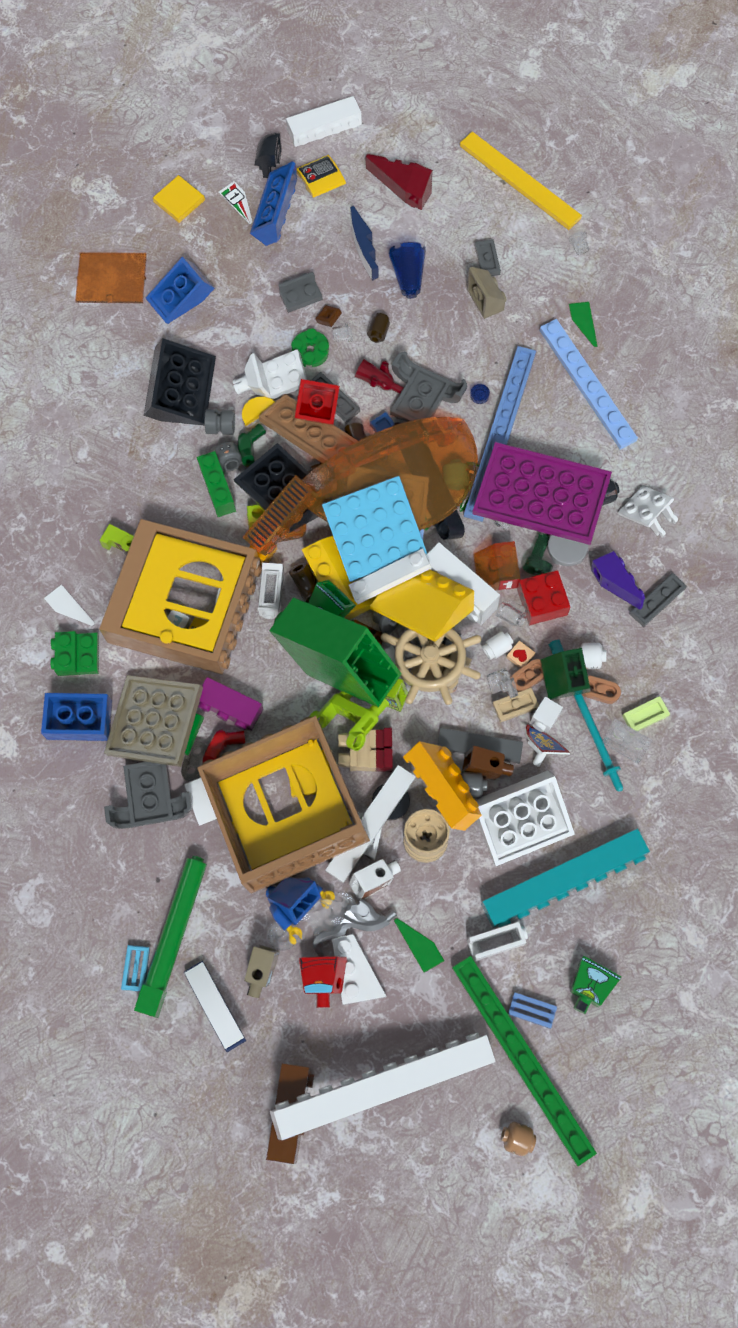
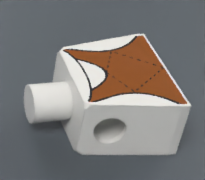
(366, 882)

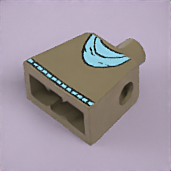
(264, 959)

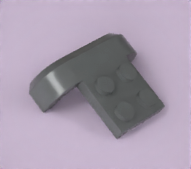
(423, 390)
(147, 798)

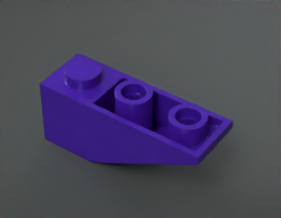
(613, 576)

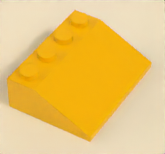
(327, 565)
(426, 604)

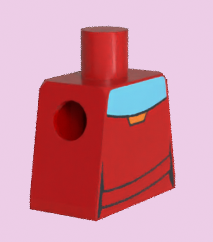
(323, 977)

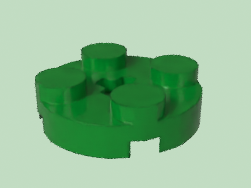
(315, 339)

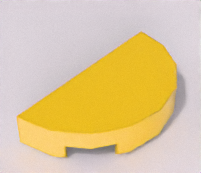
(254, 408)

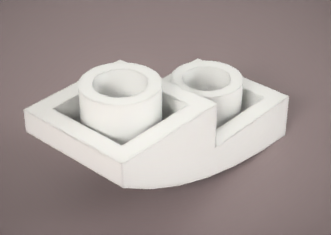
(200, 801)

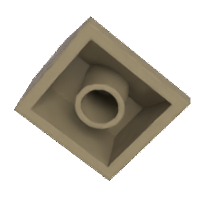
(485, 292)

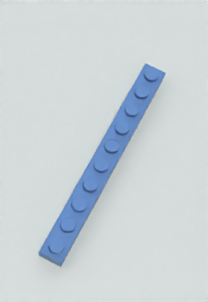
(504, 417)

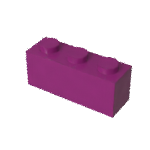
(230, 704)

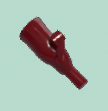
(377, 377)

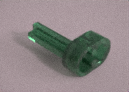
(534, 563)

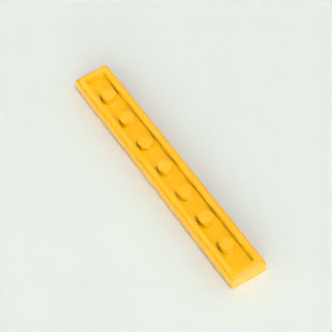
(520, 180)

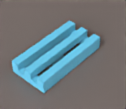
(138, 949)

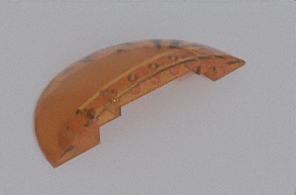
(428, 454)

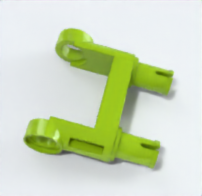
(363, 717)

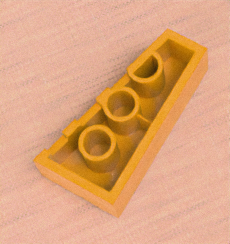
(444, 784)

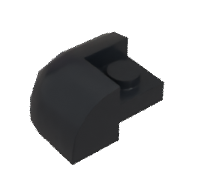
(268, 153)

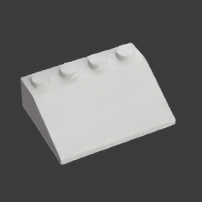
(523, 817)

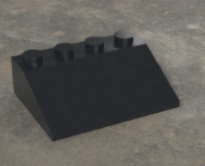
(179, 384)
(268, 478)

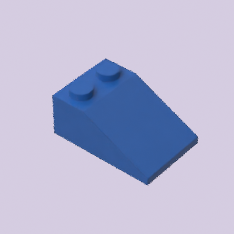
(179, 291)

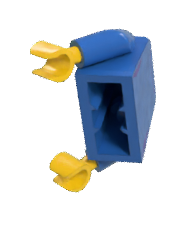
(293, 900)

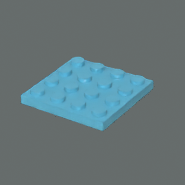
(373, 528)

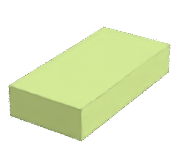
(646, 714)

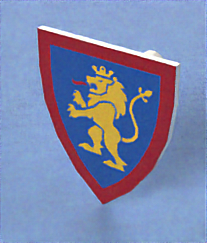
(543, 744)

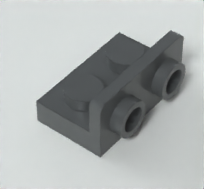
(299, 292)

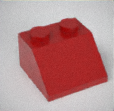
(317, 402)

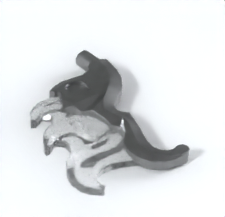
(340, 915)

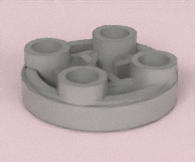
(566, 551)

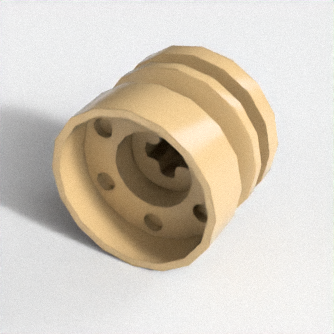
(432, 826)

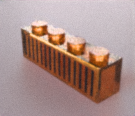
(280, 516)

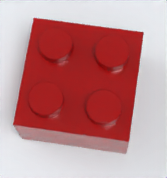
(543, 597)

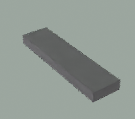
(462, 742)

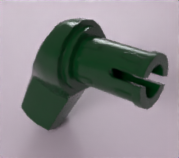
(246, 441)

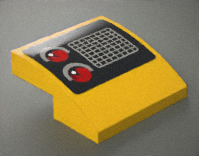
(321, 176)

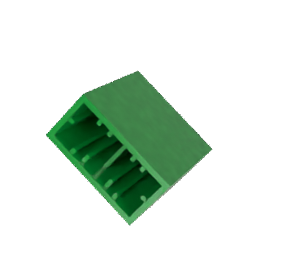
(336, 651)

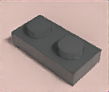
(488, 256)

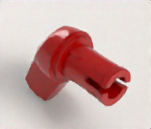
(220, 741)

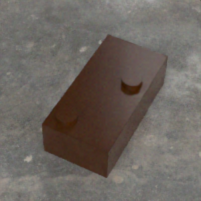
(292, 1083)

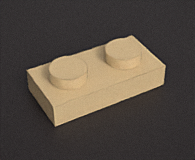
(519, 705)

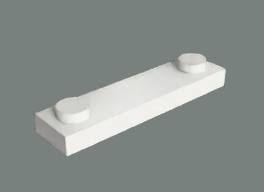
(390, 576)

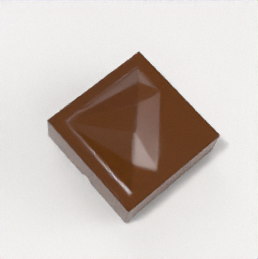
(328, 316)

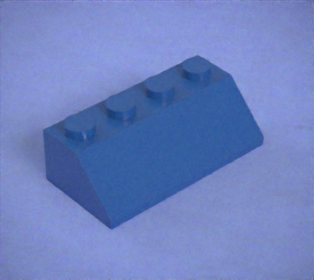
(274, 204)

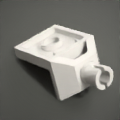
(272, 377)

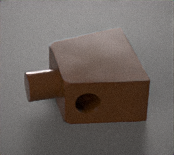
(487, 762)

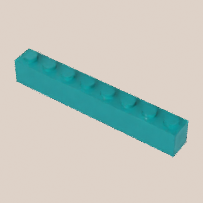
(565, 878)

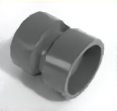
(220, 421)

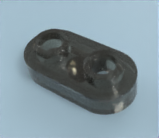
(193, 761)

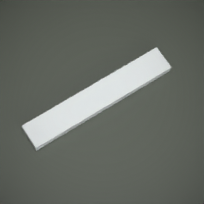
(373, 821)

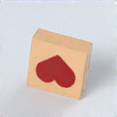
(520, 655)

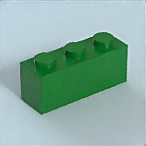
(216, 484)

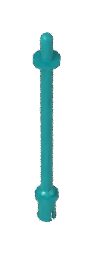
(611, 771)

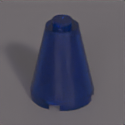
(408, 267)

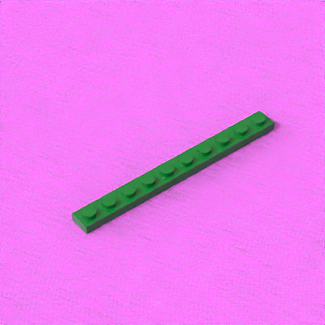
(524, 1061)

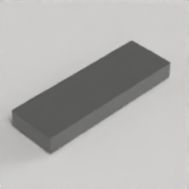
(345, 408)
(658, 599)

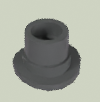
(385, 624)

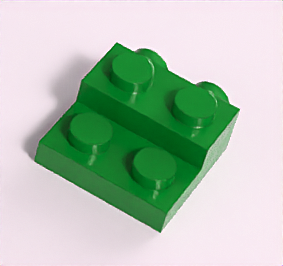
(75, 653)

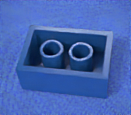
(76, 716)

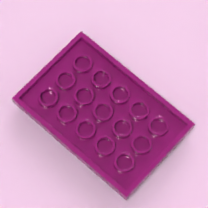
(542, 493)

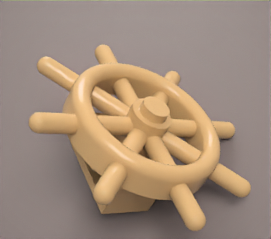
(431, 662)

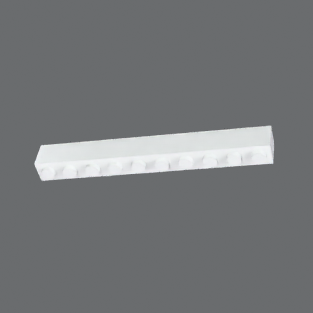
(382, 1086)

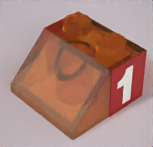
(498, 565)

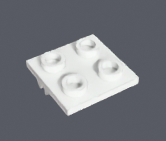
(646, 506)

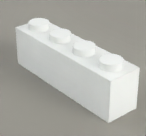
(324, 121)

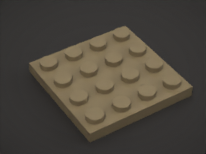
(153, 720)

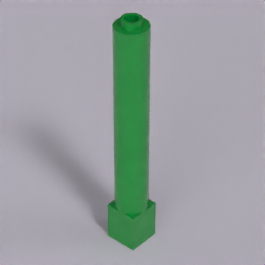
(153, 991)

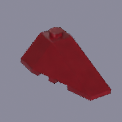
(409, 182)

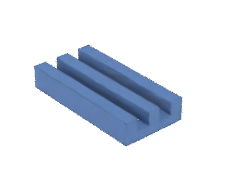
(536, 1002)

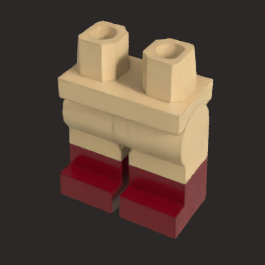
(373, 756)

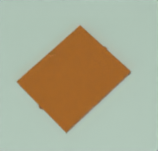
(111, 278)

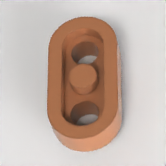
(528, 676)
(600, 688)

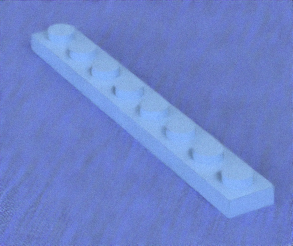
(588, 384)

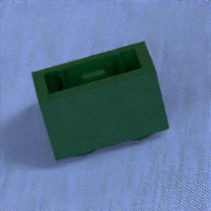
(565, 674)

